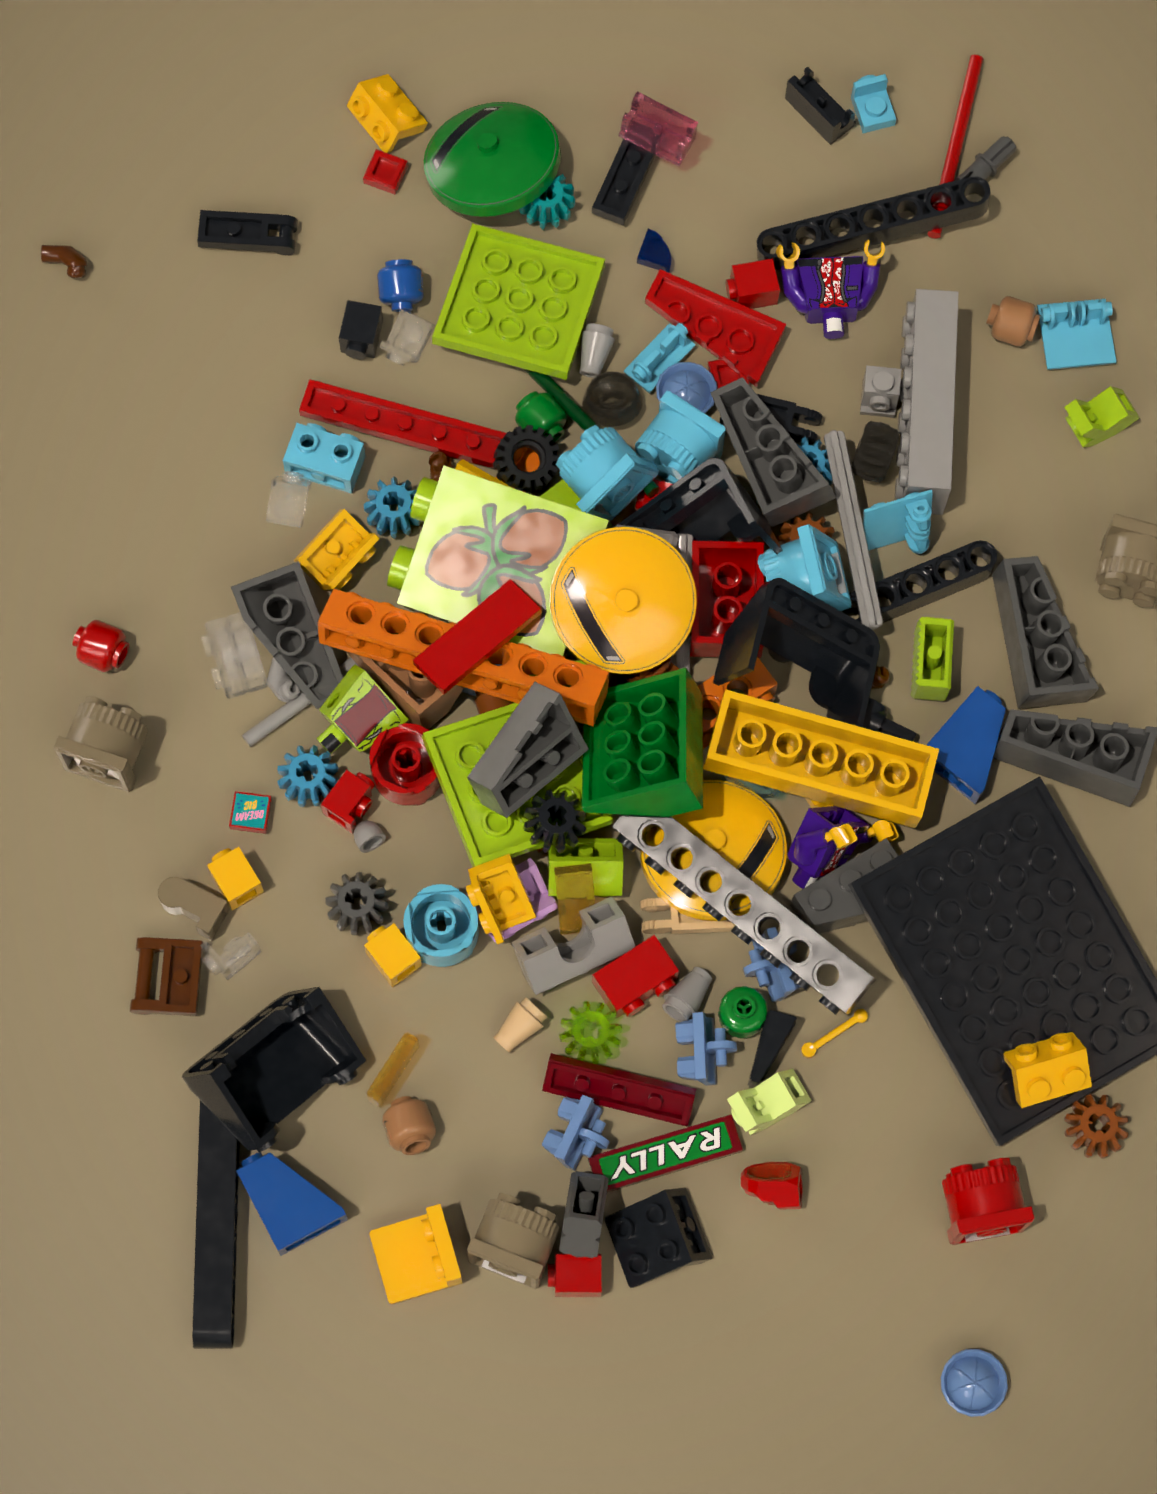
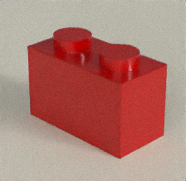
(636, 977)

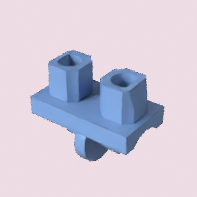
(776, 979)
(709, 1049)
(581, 1134)

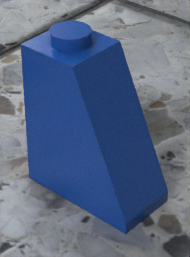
(969, 743)
(287, 1202)

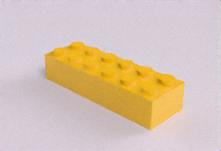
(821, 759)

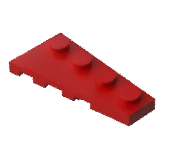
(718, 324)

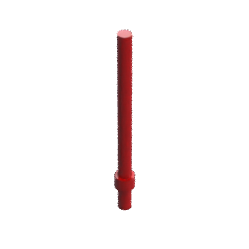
(959, 130)

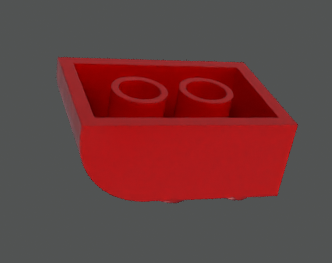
(725, 582)

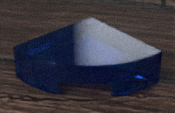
(654, 252)

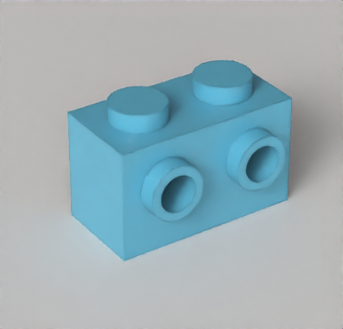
(325, 456)

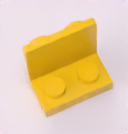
(416, 1256)

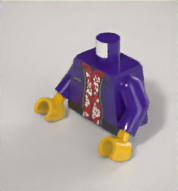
(830, 287)
(828, 840)

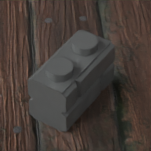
(584, 1214)

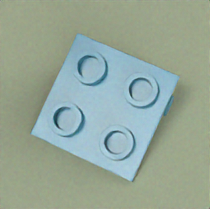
(1077, 333)
(899, 521)

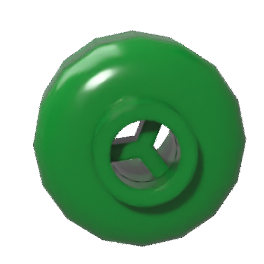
(543, 412)
(742, 1024)

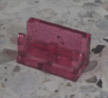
(658, 129)

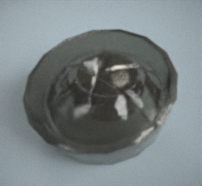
(623, 404)

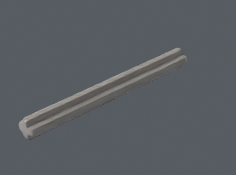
(853, 529)

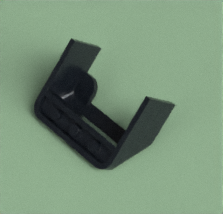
(706, 506)
(812, 635)

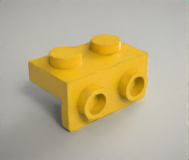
(385, 111)
(337, 551)
(500, 896)
(1048, 1069)

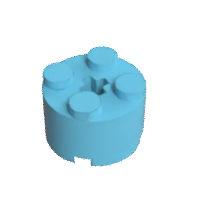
(461, 921)

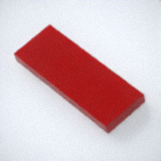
(477, 636)

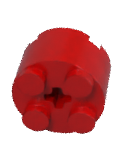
(399, 784)

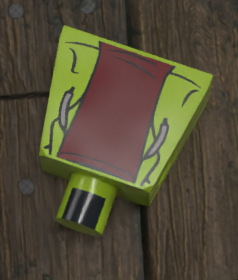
(357, 712)

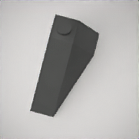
(285, 621)

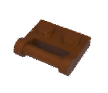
(178, 980)

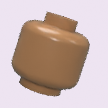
(1013, 321)
(409, 1125)

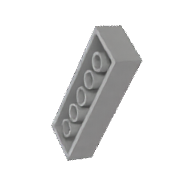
(927, 396)

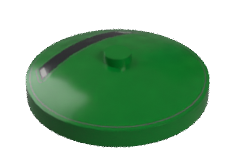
(492, 159)

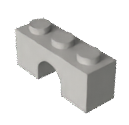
(601, 939)

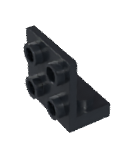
(657, 1236)

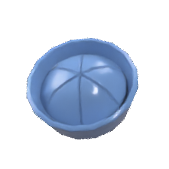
(690, 383)
(974, 1382)

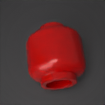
(101, 646)

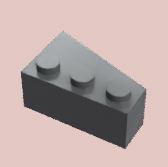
(527, 751)
(829, 901)

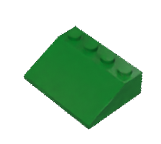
(646, 749)

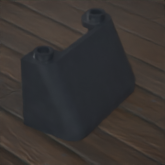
(274, 1065)

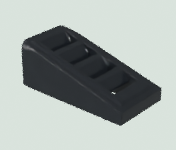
(772, 1039)

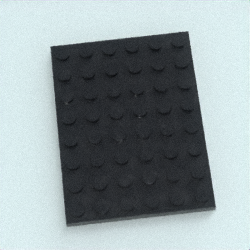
(1009, 945)

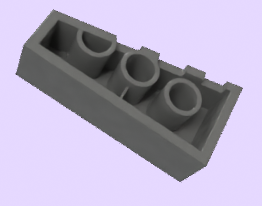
(774, 464)
(1037, 638)
(1078, 752)

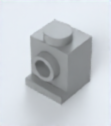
(880, 391)

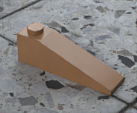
(410, 691)

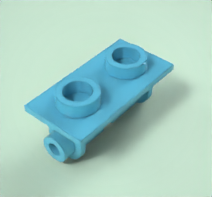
(664, 351)

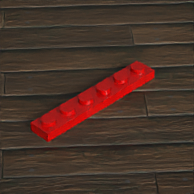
(400, 423)

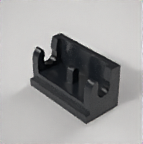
(818, 107)

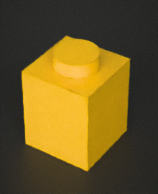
(234, 877)
(392, 954)

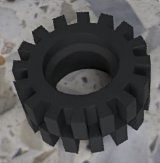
(540, 444)

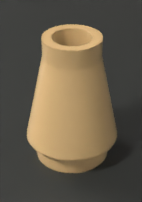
(520, 1024)

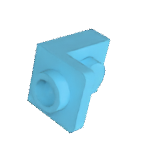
(872, 103)

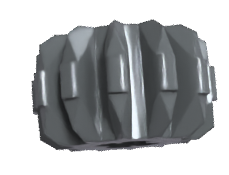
(370, 897)

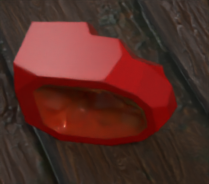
(774, 1184)

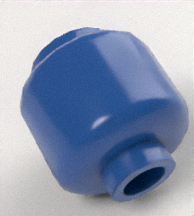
(400, 284)

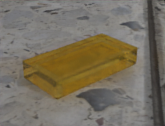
(573, 894)
(392, 1069)

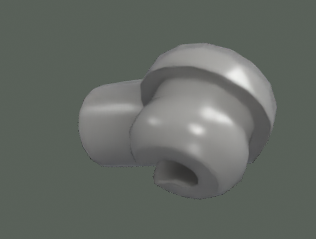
(281, 683)

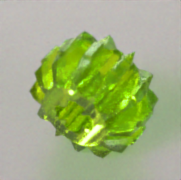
(592, 1020)

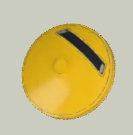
(623, 600)
(736, 827)

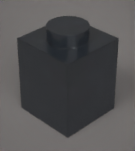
(360, 329)

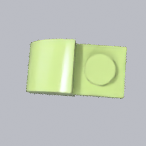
(768, 1102)

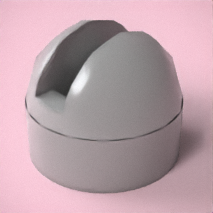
(368, 836)

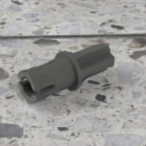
(988, 162)

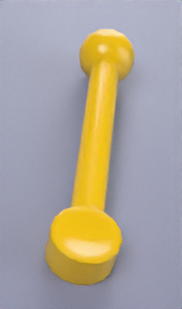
(809, 1049)

